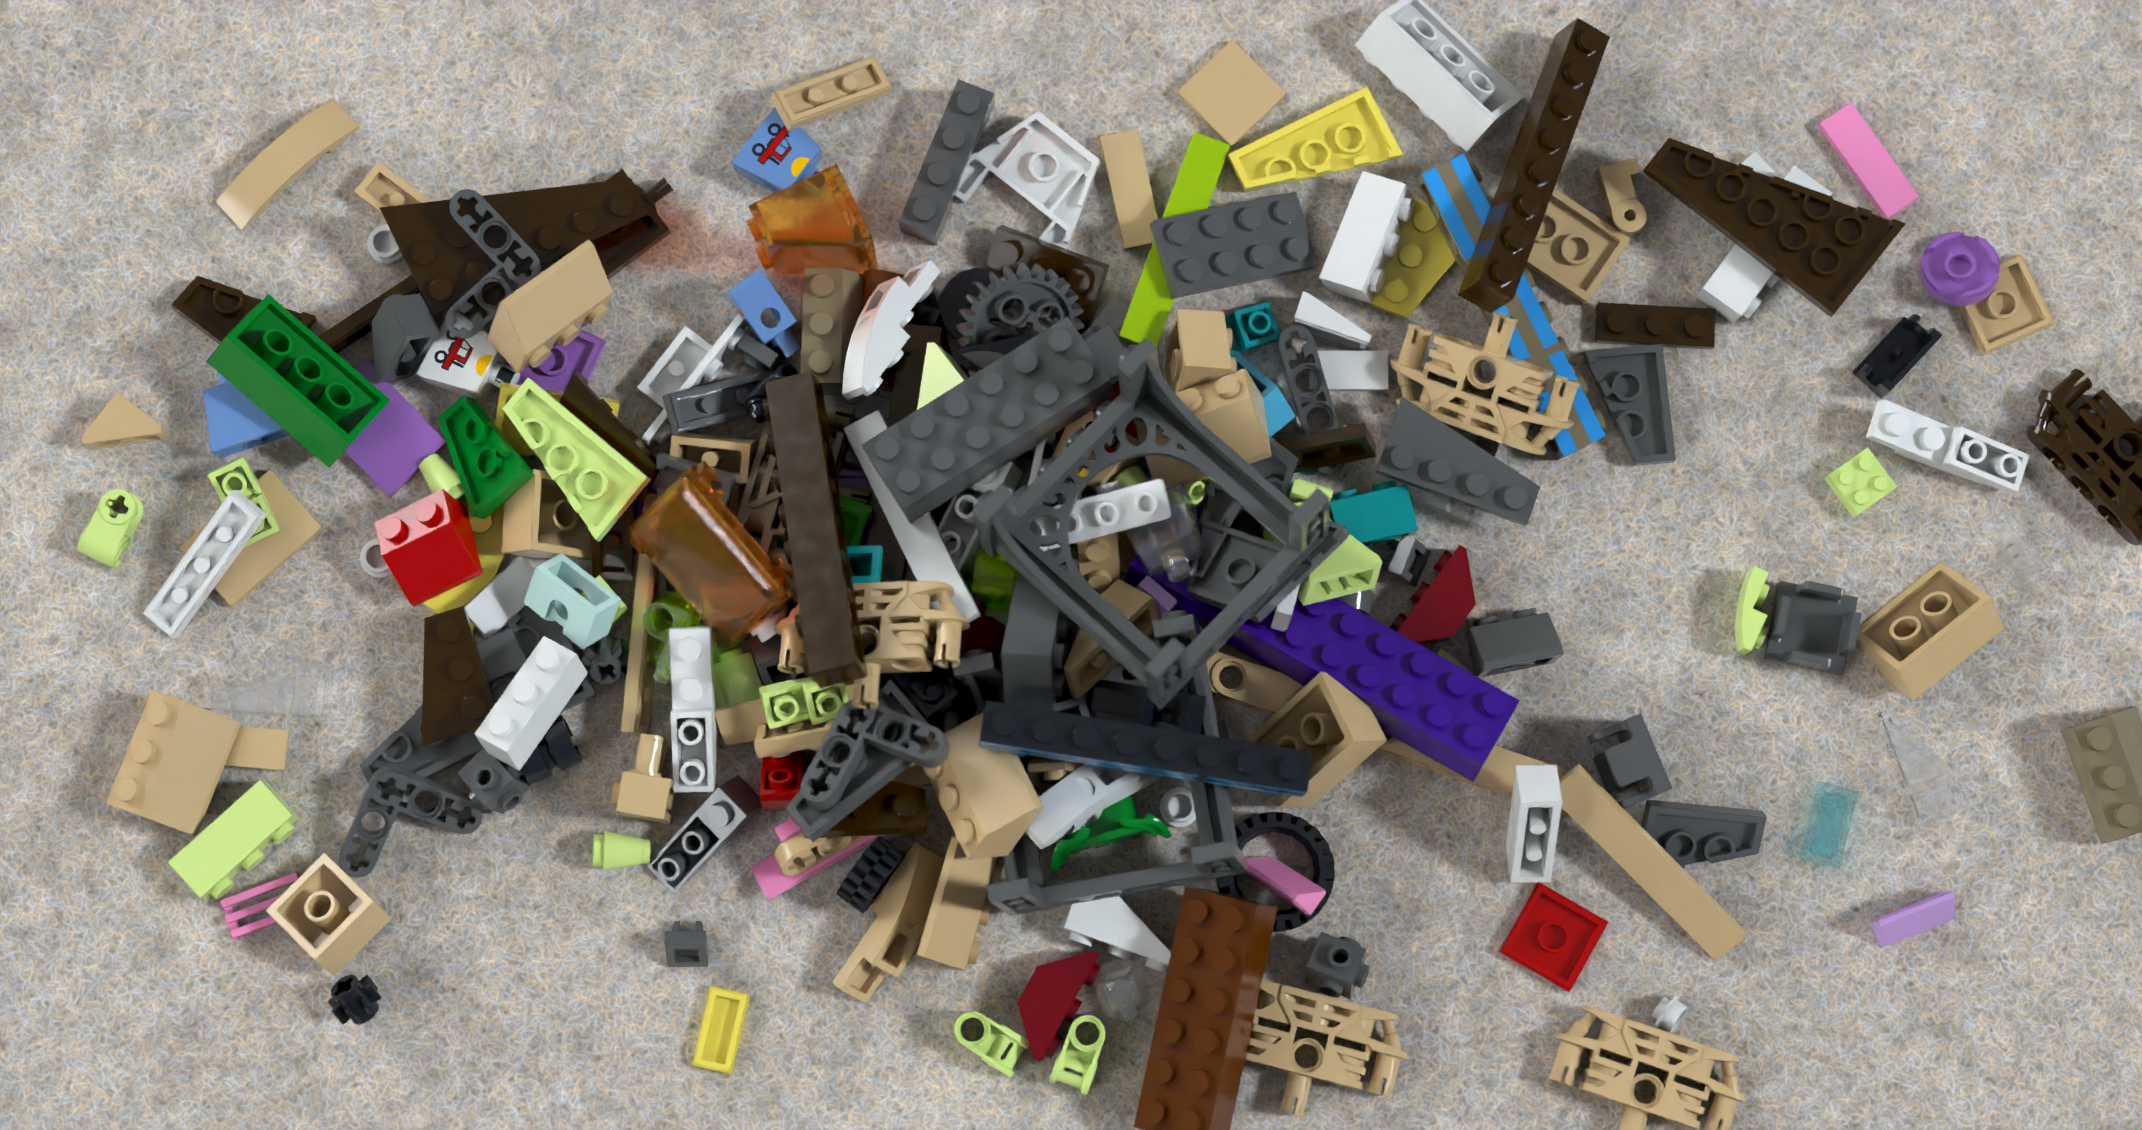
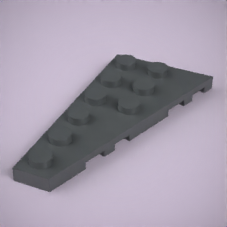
(404, 746)

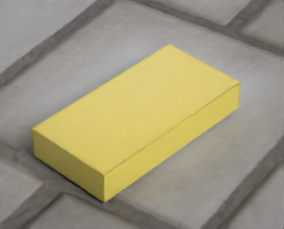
(721, 1029)

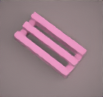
(232, 917)

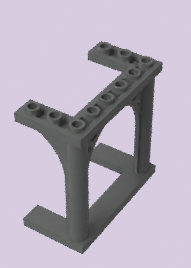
(1145, 396)
(1212, 805)

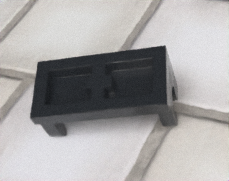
(1896, 355)

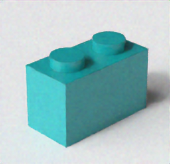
(1376, 514)

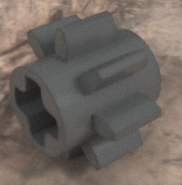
(606, 660)

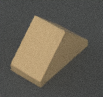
(122, 425)

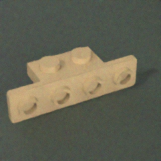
(748, 723)

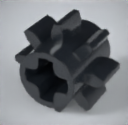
(354, 999)

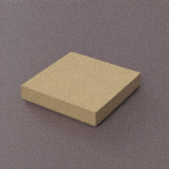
(1231, 93)
(2010, 311)

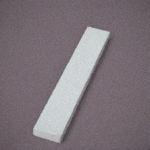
(919, 540)

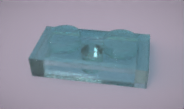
(1828, 825)

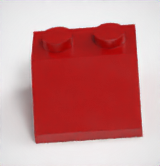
(429, 546)

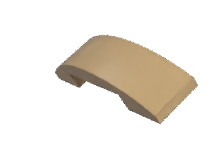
(285, 161)

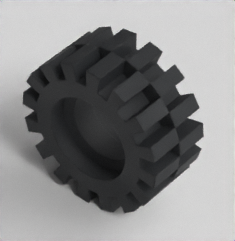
(870, 874)

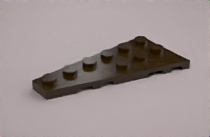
(546, 219)
(1790, 229)

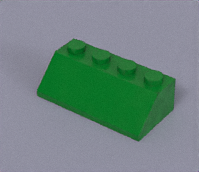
(298, 380)

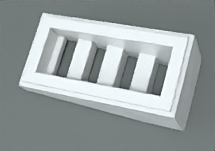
(1329, 324)

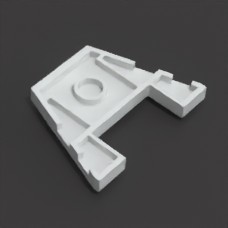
(1041, 167)

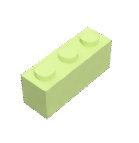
(234, 841)

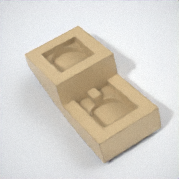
(260, 749)

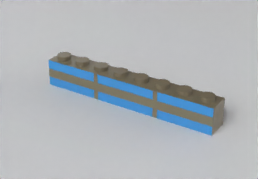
(1460, 212)

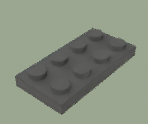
(1233, 245)

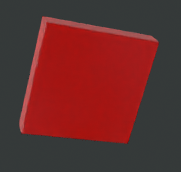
(1553, 936)

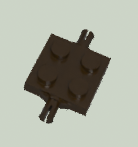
(631, 241)

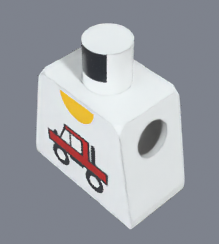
(466, 364)

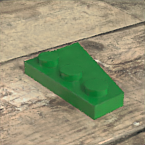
(482, 457)

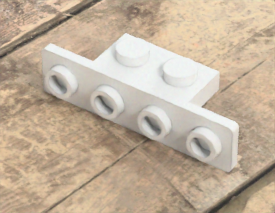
(686, 366)
(1110, 511)

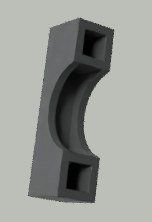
(946, 161)

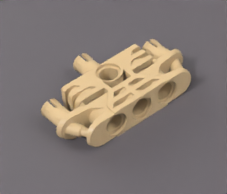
(1475, 410)
(905, 635)
(1656, 1050)
(1333, 1062)

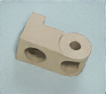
(1619, 196)

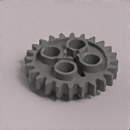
(1032, 293)

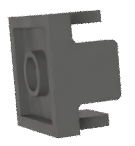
(1812, 627)
(1631, 761)

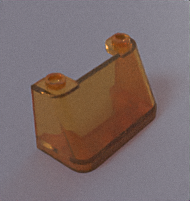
(812, 227)
(710, 557)

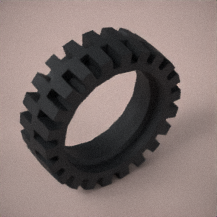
(1315, 845)

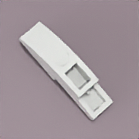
(879, 329)
(1947, 448)
(693, 709)
(1081, 799)

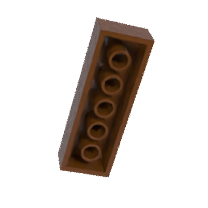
(1205, 1012)

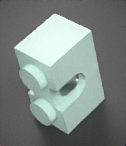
(555, 599)

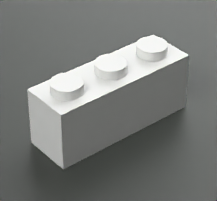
(1367, 237)
(531, 703)
(1533, 823)

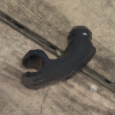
(753, 402)

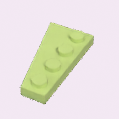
(585, 467)

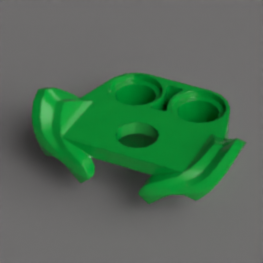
(1114, 824)

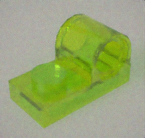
(993, 582)
(659, 628)

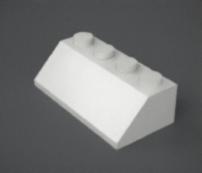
(1438, 71)

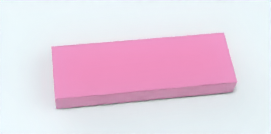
(1868, 161)

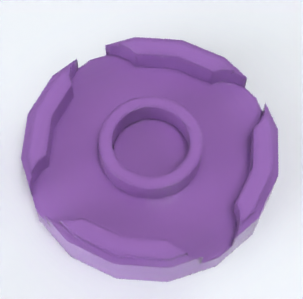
(1959, 269)

